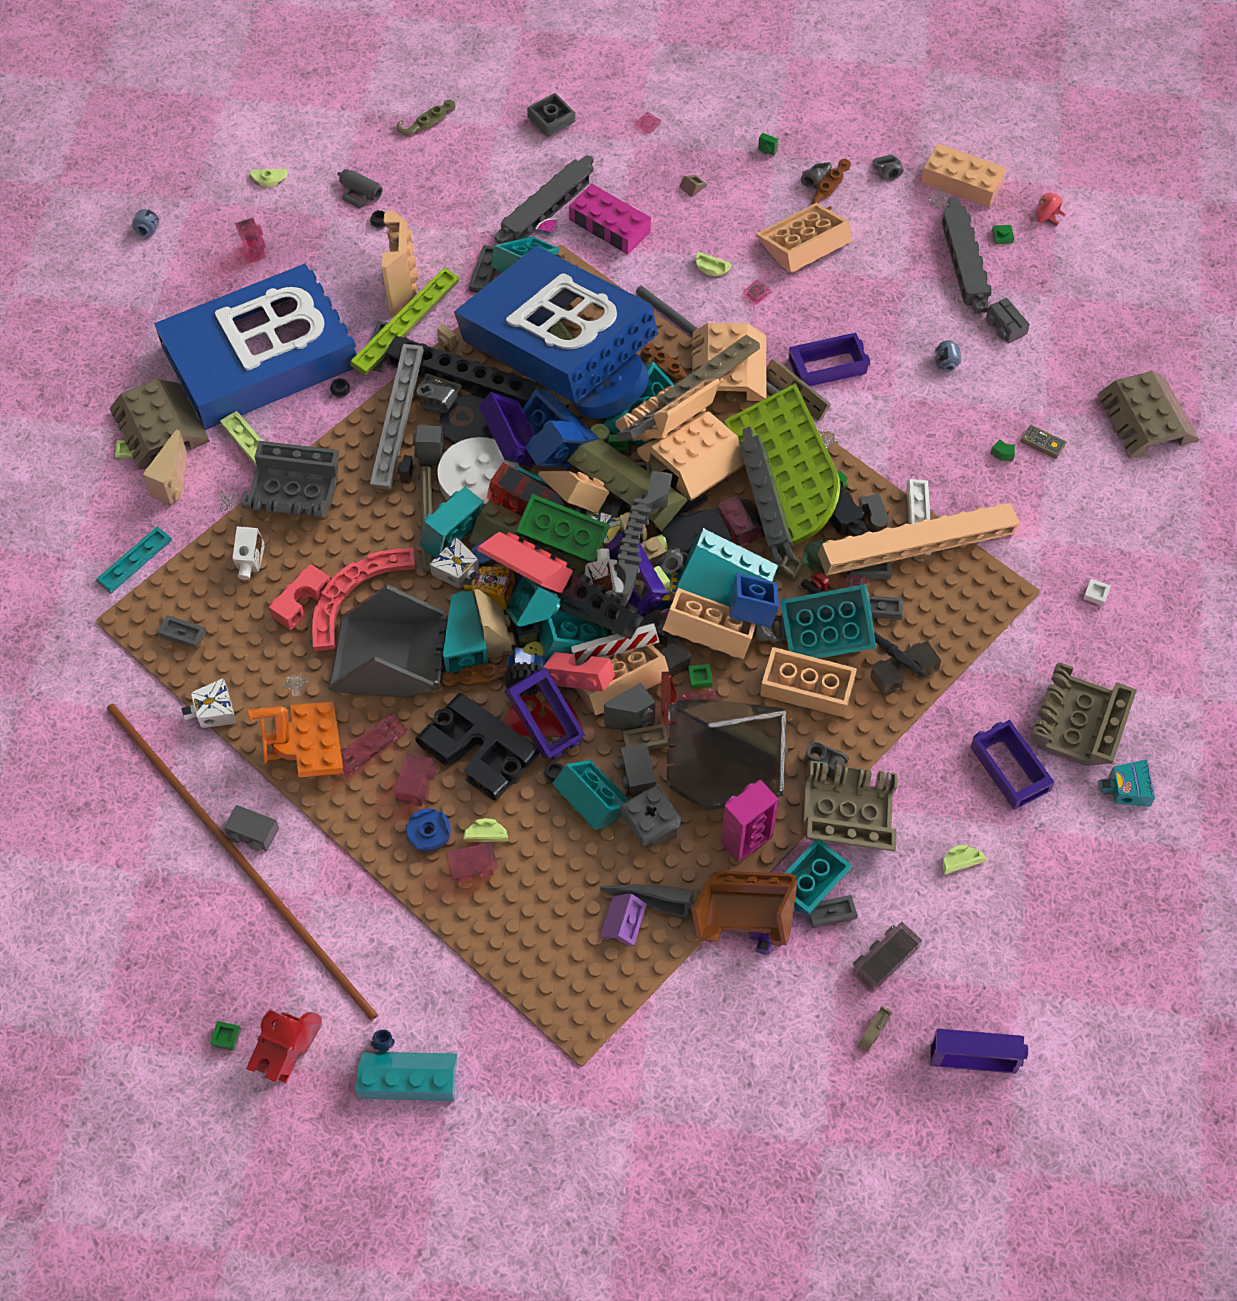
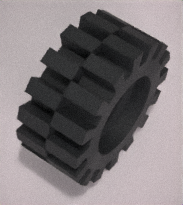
(520, 671)

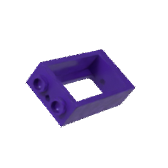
(828, 348)
(508, 427)
(648, 575)
(572, 729)
(1009, 735)
(977, 1051)

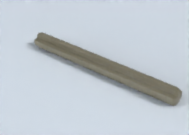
(426, 508)

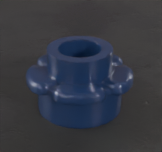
(382, 1036)

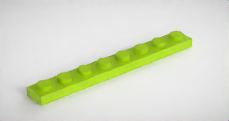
(405, 320)

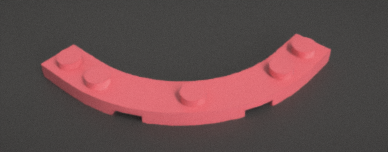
(345, 581)

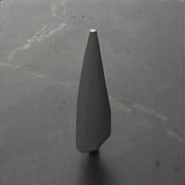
(665, 899)

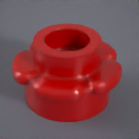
(820, 580)

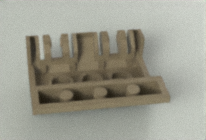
(1148, 410)
(151, 416)
(1082, 718)
(848, 808)

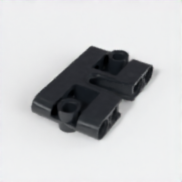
(685, 528)
(471, 726)

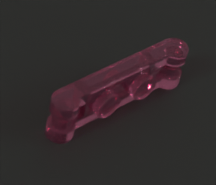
(371, 744)

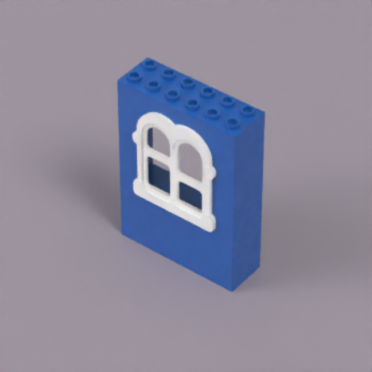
(523, 302)
(224, 374)

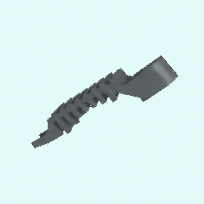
(627, 560)

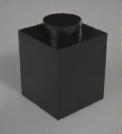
(526, 634)

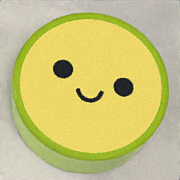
(534, 648)

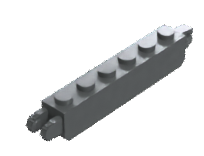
(546, 201)
(965, 256)
(766, 495)

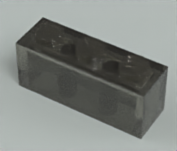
(886, 956)

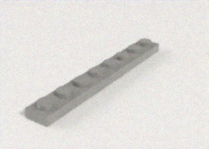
(396, 417)

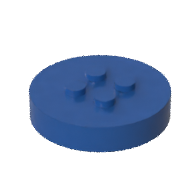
(617, 391)

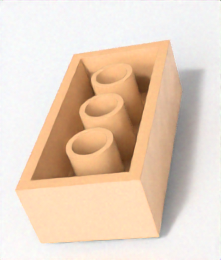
(963, 175)
(708, 624)
(808, 682)

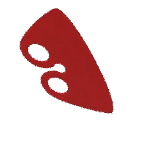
(548, 724)

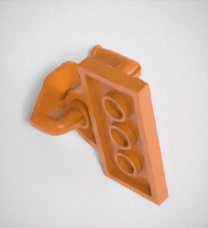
(308, 738)

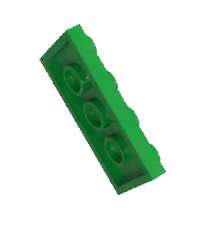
(562, 529)

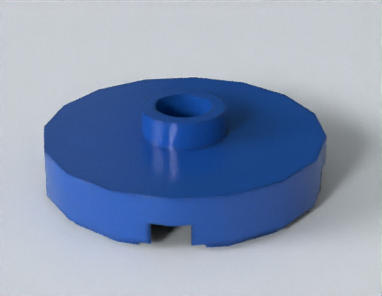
(428, 820)

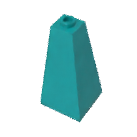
(464, 636)

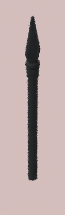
(887, 646)

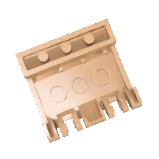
(399, 264)
(749, 374)
(673, 414)
(697, 453)

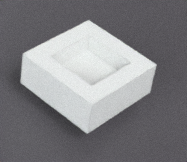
(1097, 592)

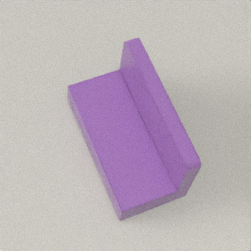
(623, 919)

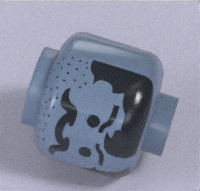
(145, 223)
(948, 355)

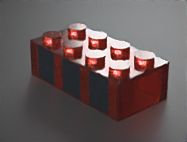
(514, 490)

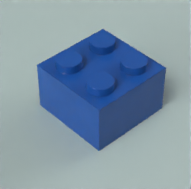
(555, 443)
(753, 600)

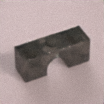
(676, 655)
(888, 674)

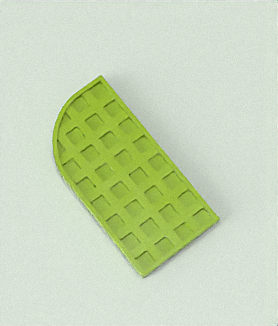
(798, 459)

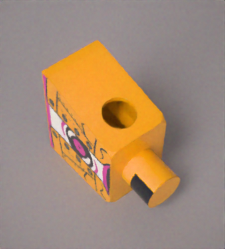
(495, 583)

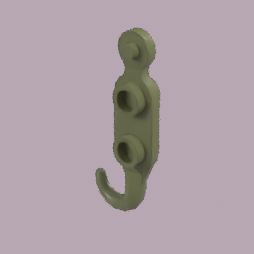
(428, 119)

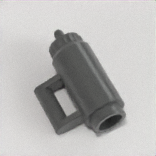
(360, 184)

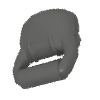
(891, 169)
(815, 174)
(670, 561)
(766, 633)

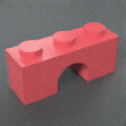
(308, 584)
(592, 675)

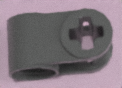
(436, 397)
(826, 755)

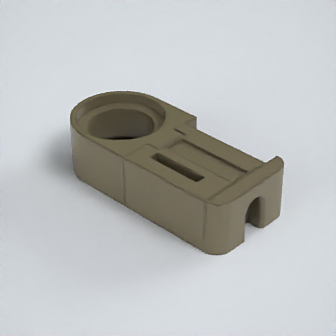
(875, 1028)

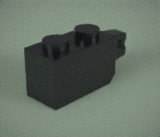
(847, 516)

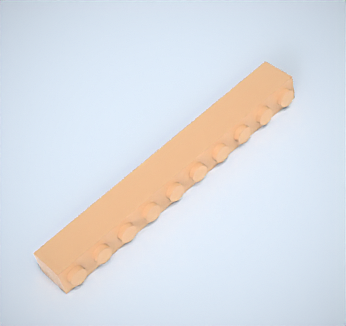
(918, 538)

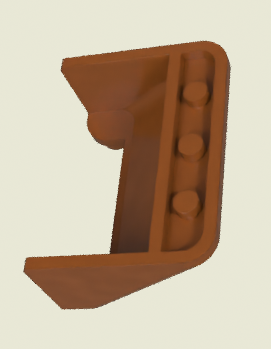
(746, 904)

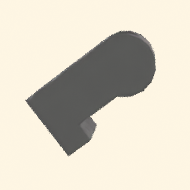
(875, 512)

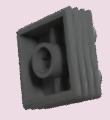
(551, 114)
(647, 827)

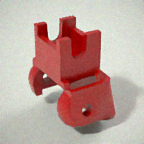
(283, 1043)

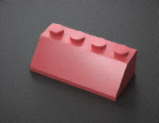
(527, 561)

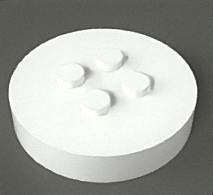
(470, 465)

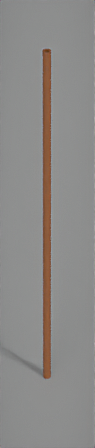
(244, 864)

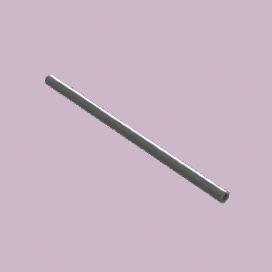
(681, 321)

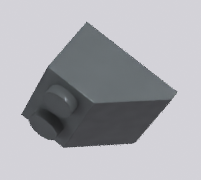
(630, 710)

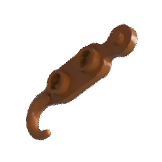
(831, 181)
(664, 362)
(475, 674)

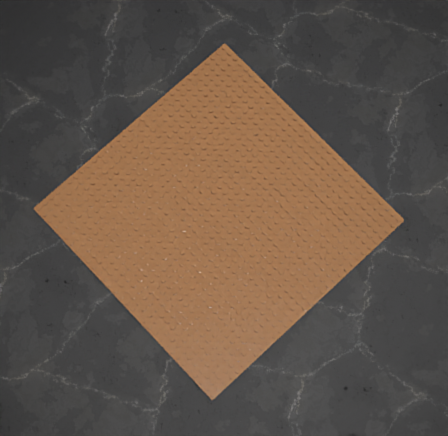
(542, 911)

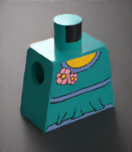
(1130, 784)

